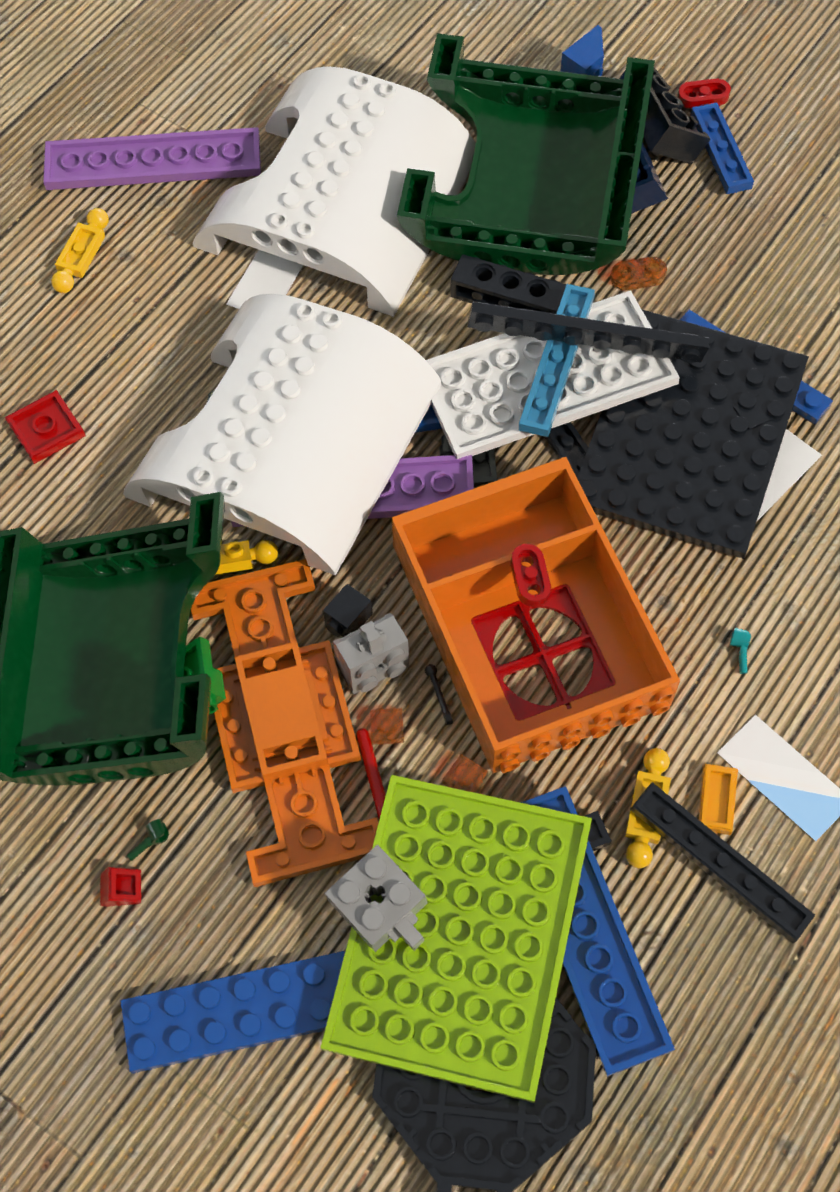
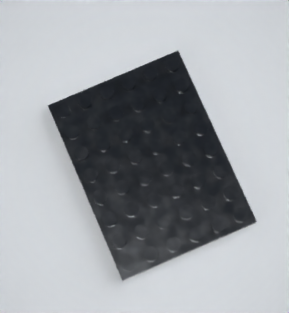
(684, 453)

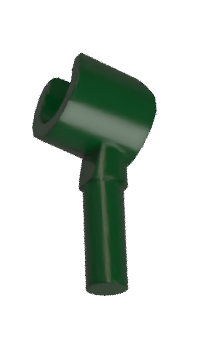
(157, 834)

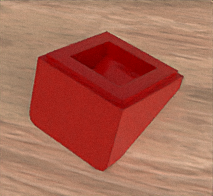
(120, 887)

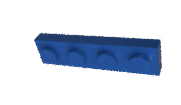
(723, 149)

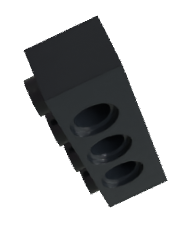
(503, 286)

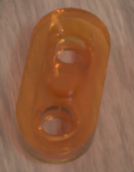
(640, 273)

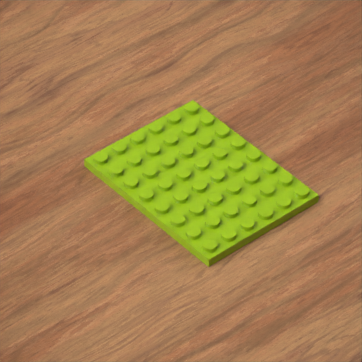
(495, 935)

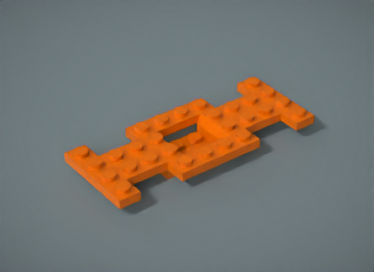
(284, 723)

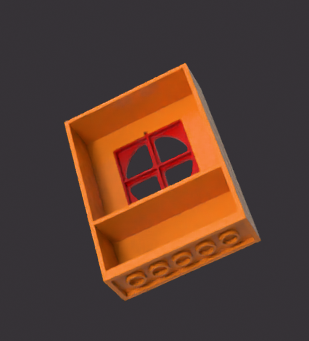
(465, 587)

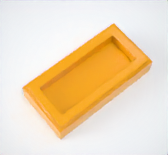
(718, 798)

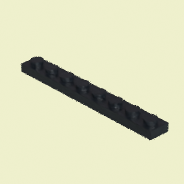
(588, 332)

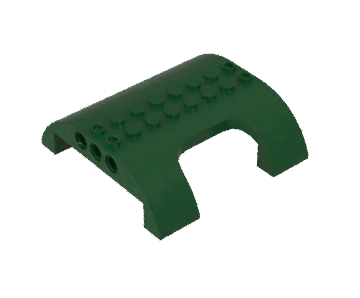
(546, 168)
(101, 649)

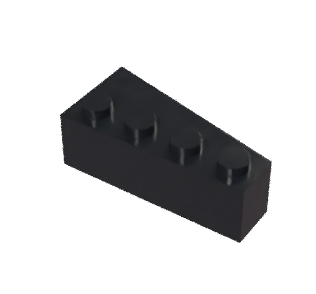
(668, 128)

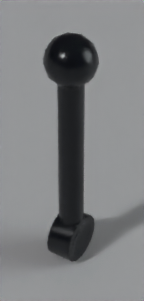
(431, 671)

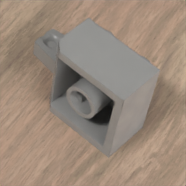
(372, 654)
(379, 922)

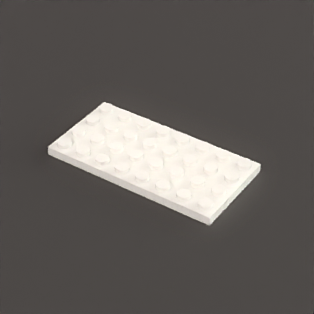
(491, 380)

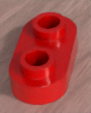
(704, 92)
(532, 577)

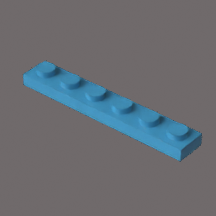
(554, 367)

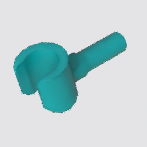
(741, 639)

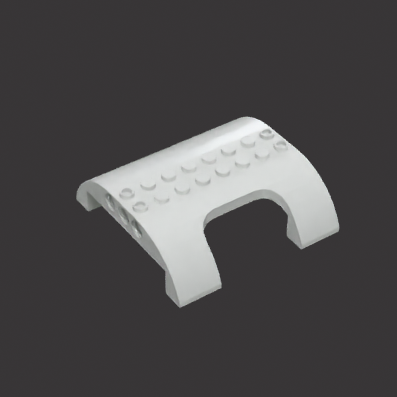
(341, 180)
(296, 425)

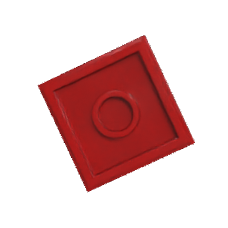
(45, 426)

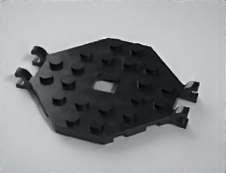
(487, 1136)

